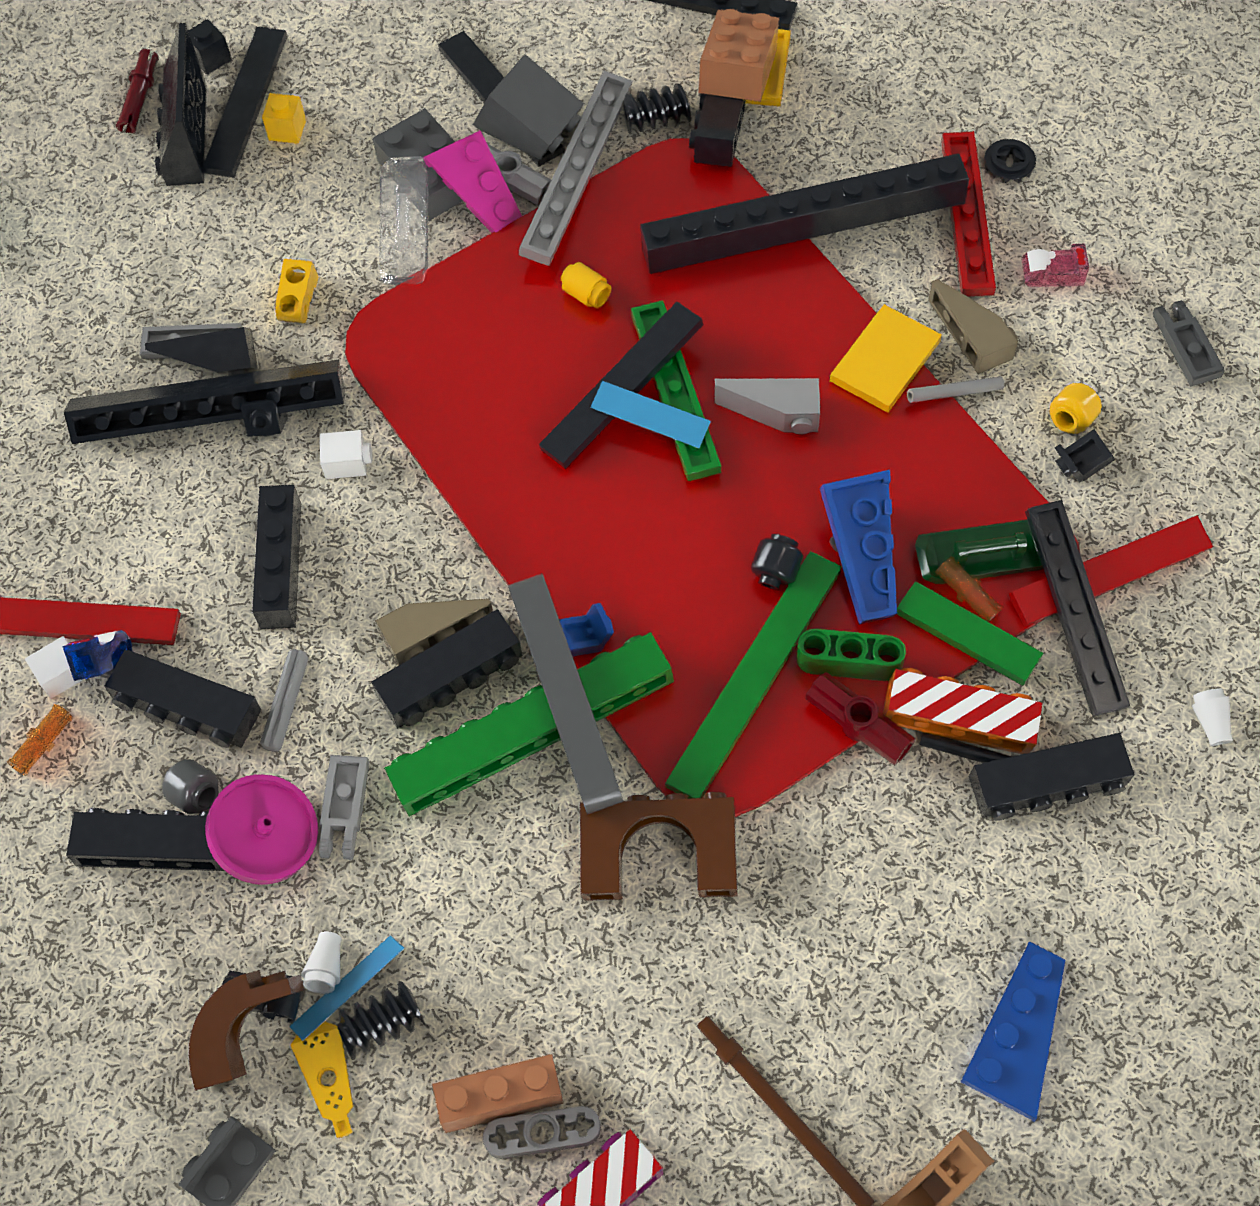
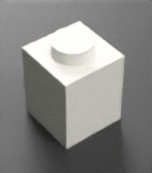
(344, 454)
(52, 668)

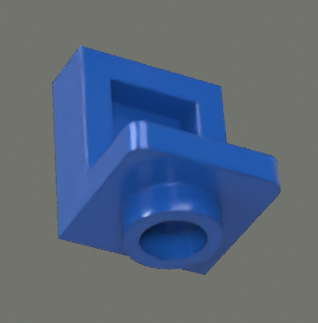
(588, 632)

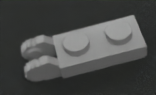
(343, 803)

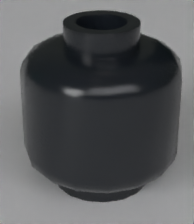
(776, 561)

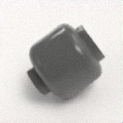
(190, 786)

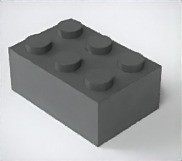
(419, 137)

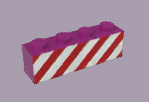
(612, 1178)

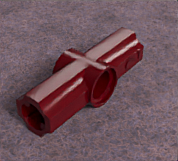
(877, 733)

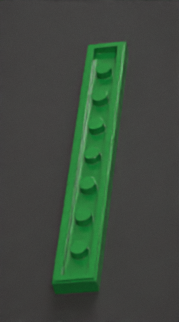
(753, 677)

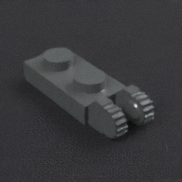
(1189, 344)

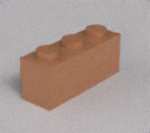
(497, 1093)

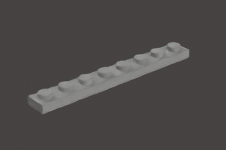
(575, 169)

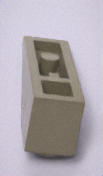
(975, 329)

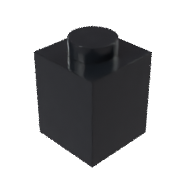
(209, 46)

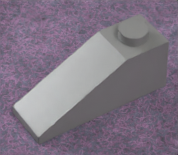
(779, 403)

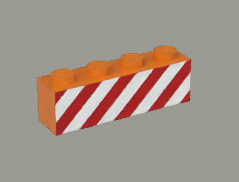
(962, 711)

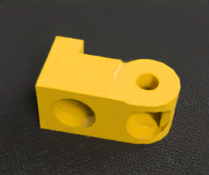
(295, 290)

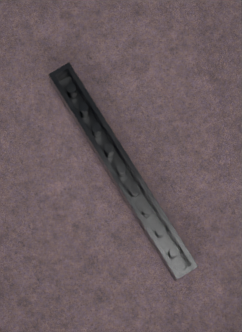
(804, 213)

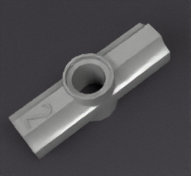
(520, 177)

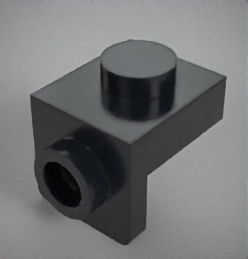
(262, 418)
(1084, 456)

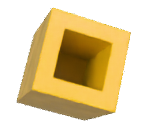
(284, 118)

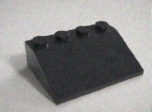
(181, 115)

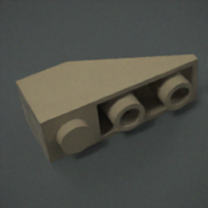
(423, 625)

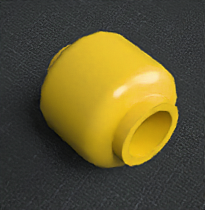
(1075, 408)

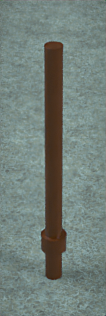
(731, 1053)

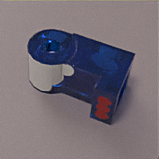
(96, 654)

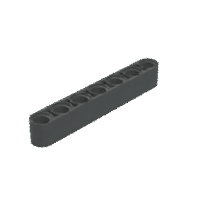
(565, 694)

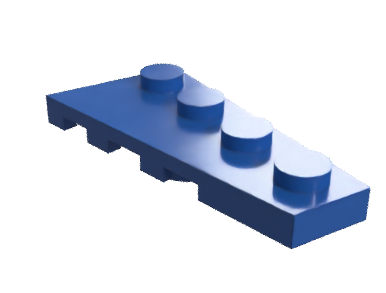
(862, 533)
(1018, 1038)

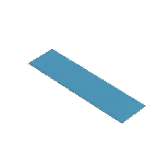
(650, 414)
(346, 988)

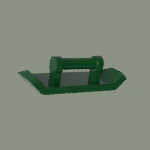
(980, 550)

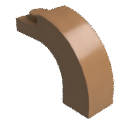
(945, 1175)

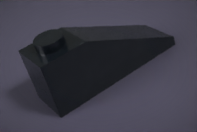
(218, 351)

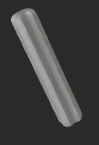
(284, 700)

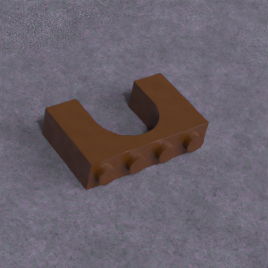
(705, 820)

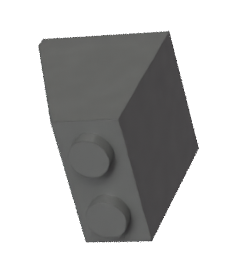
(529, 110)

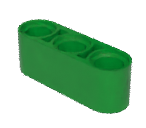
(867, 646)

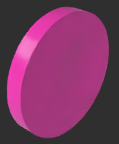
(261, 829)

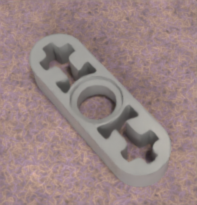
(529, 1120)

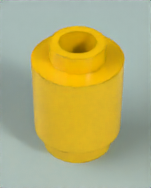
(585, 285)

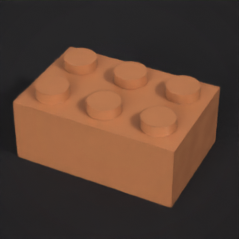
(738, 55)

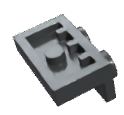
(226, 1165)

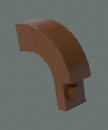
(215, 1035)

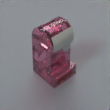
(1056, 267)

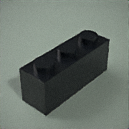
(716, 129)

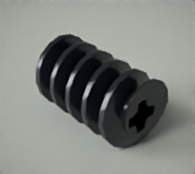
(656, 107)
(378, 1020)

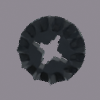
(1023, 159)

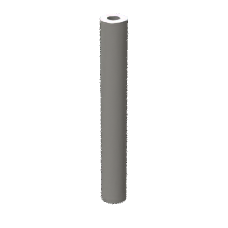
(955, 389)

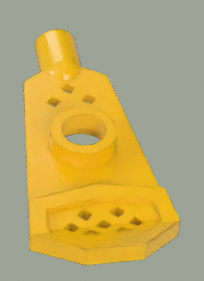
(315, 1063)

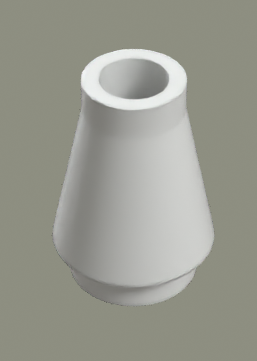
(1214, 715)
(323, 965)

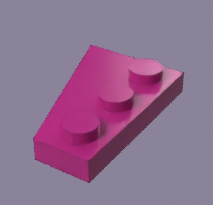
(476, 178)

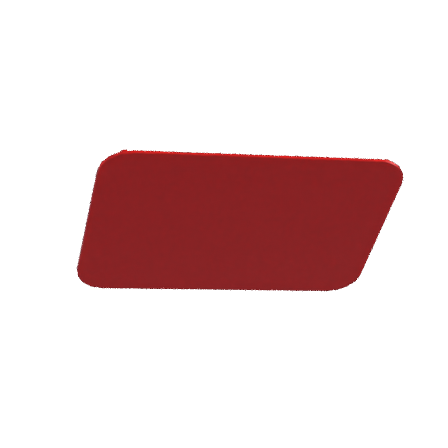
(499, 355)

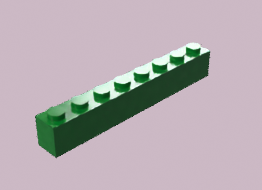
(523, 727)

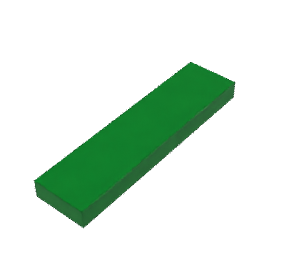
(969, 633)

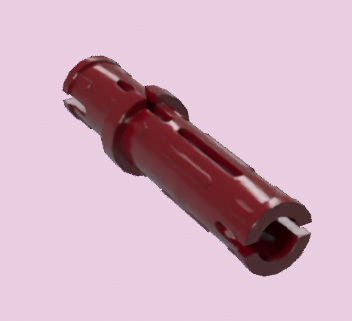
(140, 81)

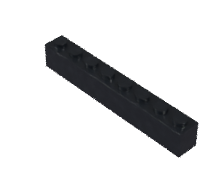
(202, 401)

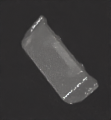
(403, 220)

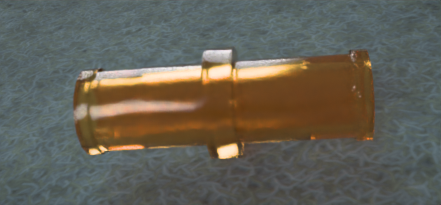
(969, 589)
(40, 739)

